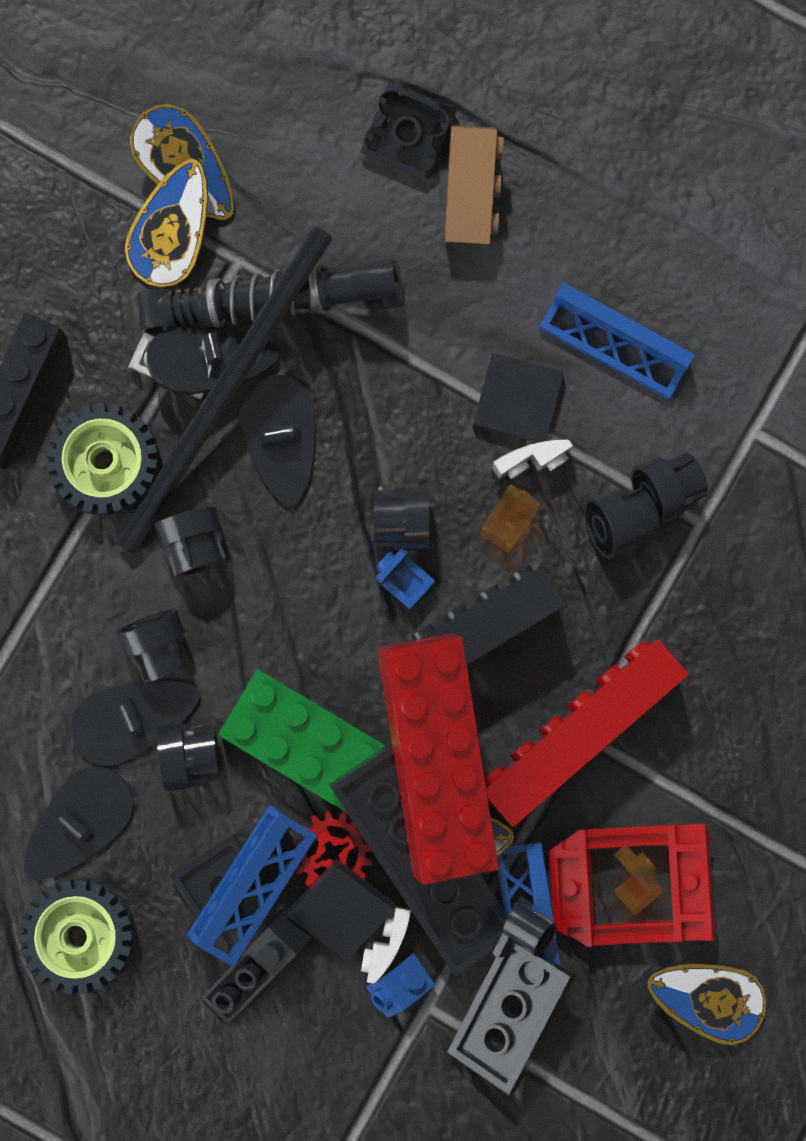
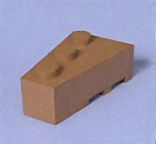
(472, 184)

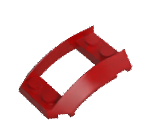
(689, 885)

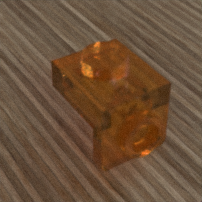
(510, 518)
(641, 887)

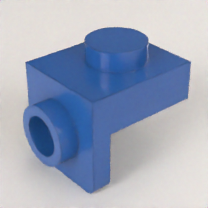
(403, 578)
(400, 986)

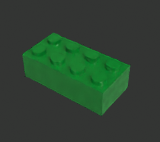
(296, 736)

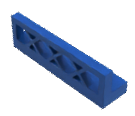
(623, 329)
(239, 879)
(538, 886)

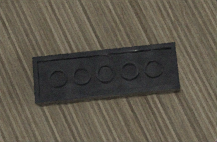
(455, 913)

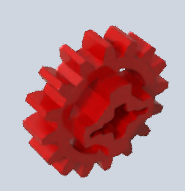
(323, 836)

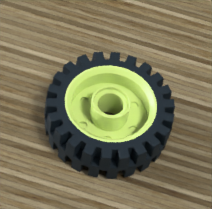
(82, 439)
(47, 943)

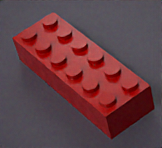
(585, 731)
(437, 758)

